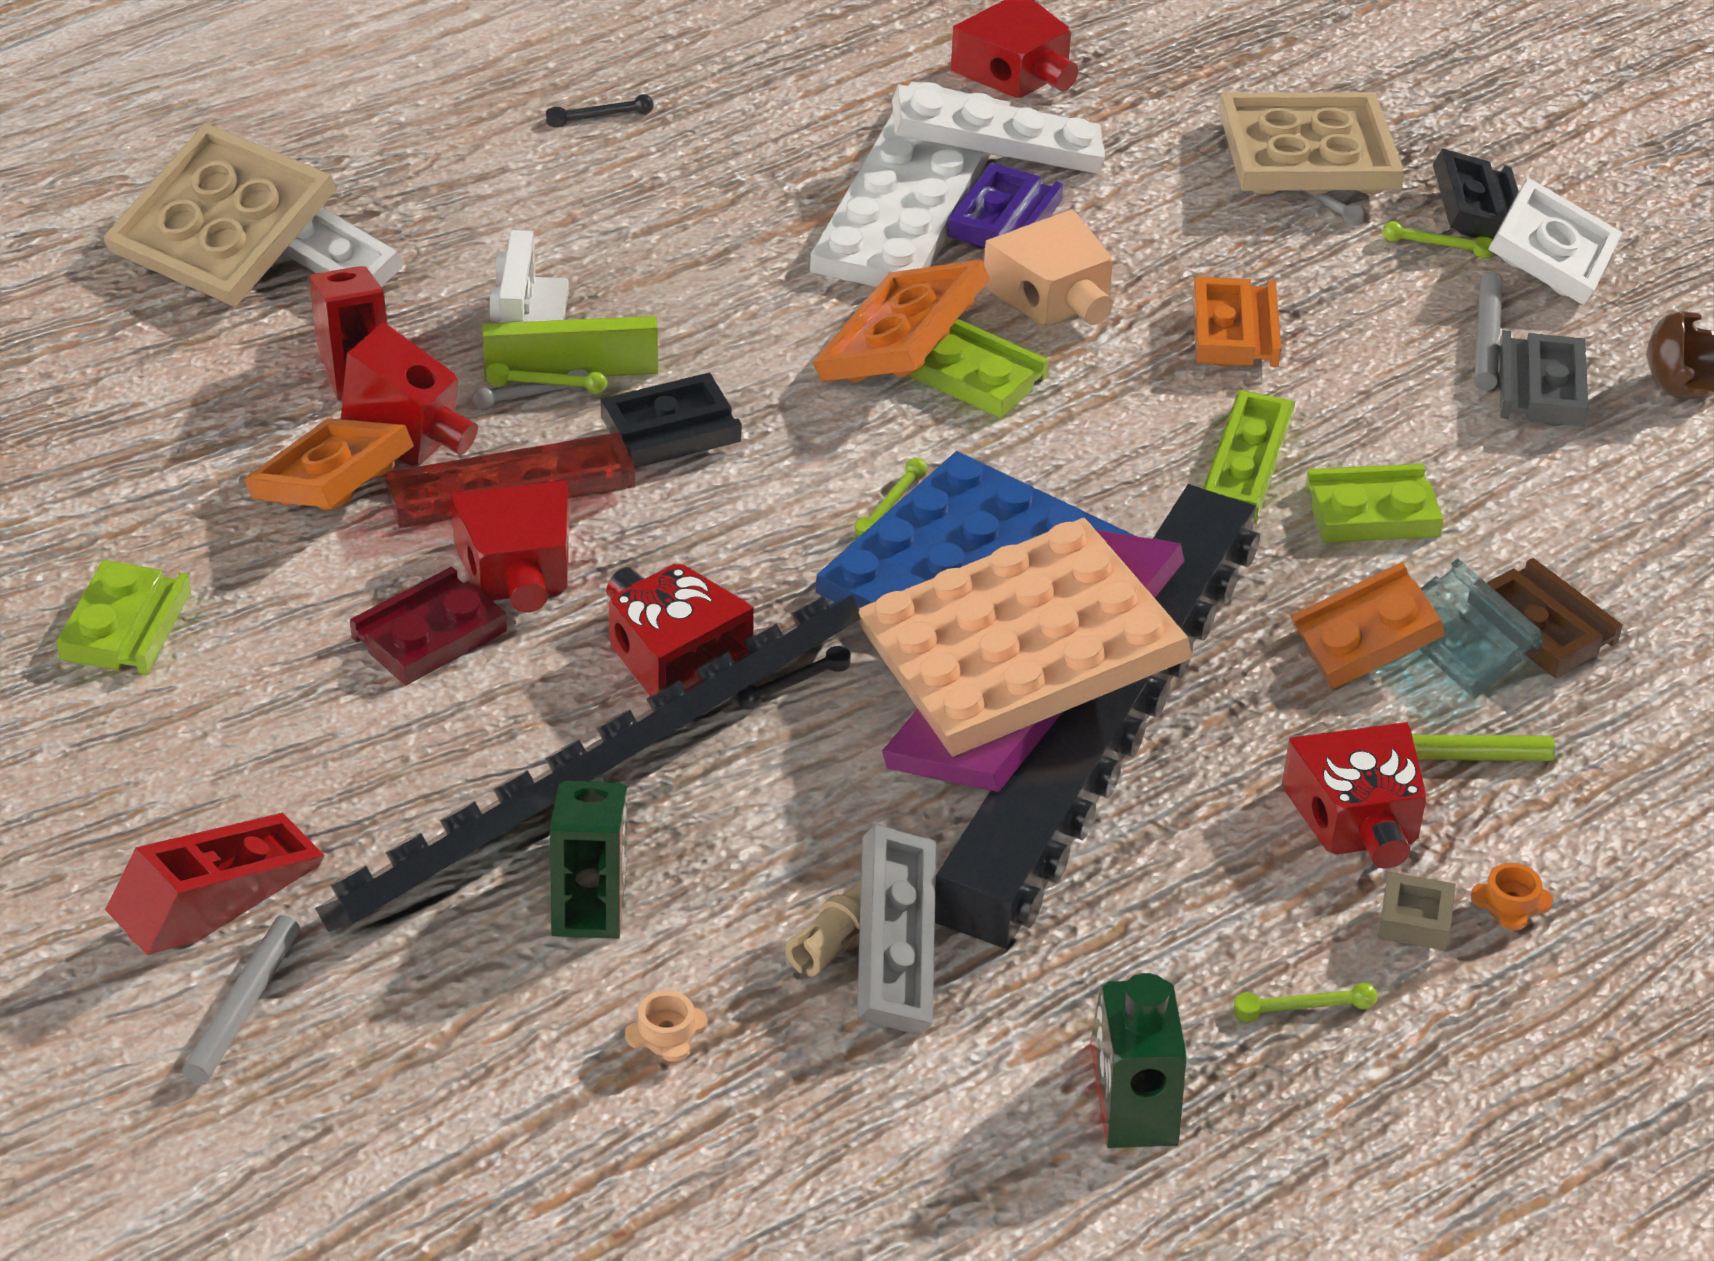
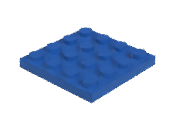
(944, 524)

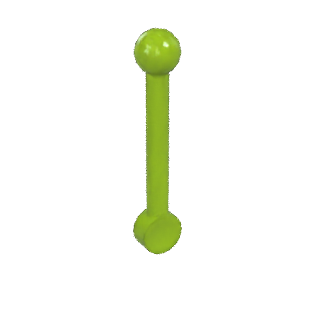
(1394, 232)
(499, 375)
(914, 470)
(1250, 1006)

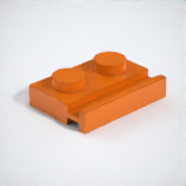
(1235, 322)
(1367, 625)

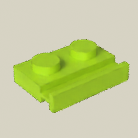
(982, 369)
(1373, 503)
(123, 617)

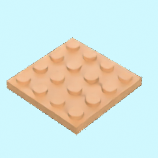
(1022, 635)

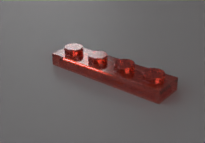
(588, 464)

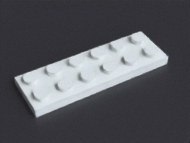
(898, 205)

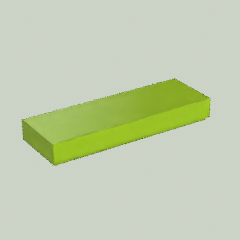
(557, 346)
(1250, 448)

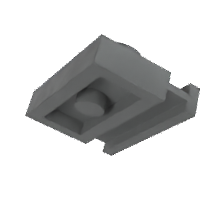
(1544, 378)

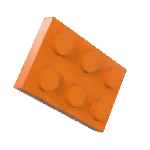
(901, 322)

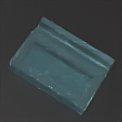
(1480, 629)

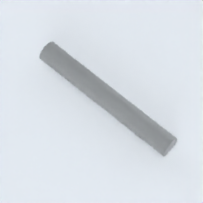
(1488, 331)
(241, 1000)

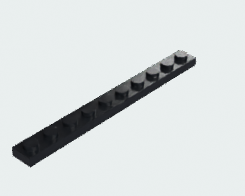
(620, 739)

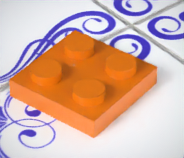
(329, 463)

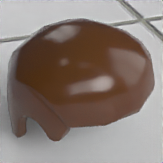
(1682, 356)

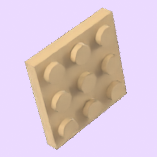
(1310, 142)
(220, 214)

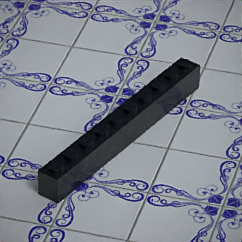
(1026, 829)

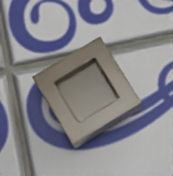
(1417, 911)

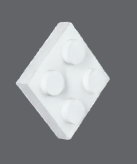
(1555, 241)

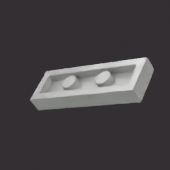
(897, 930)

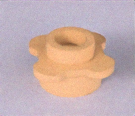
(666, 1025)

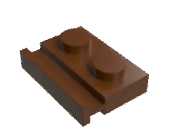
(1568, 620)

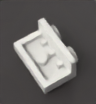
(520, 293)

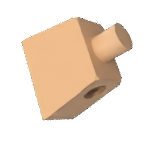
(1051, 270)

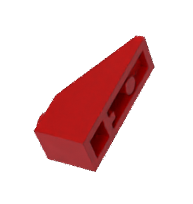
(205, 879)

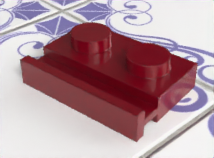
(428, 625)

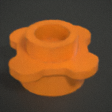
(1512, 895)

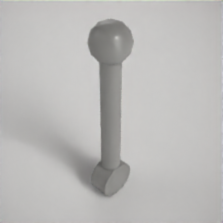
(1351, 214)
(485, 398)

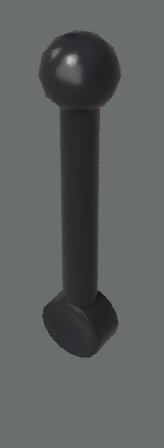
(559, 116)
(836, 659)

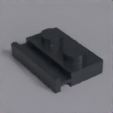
(1474, 193)
(671, 419)

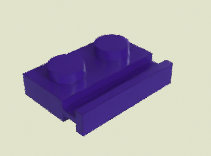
(1002, 203)

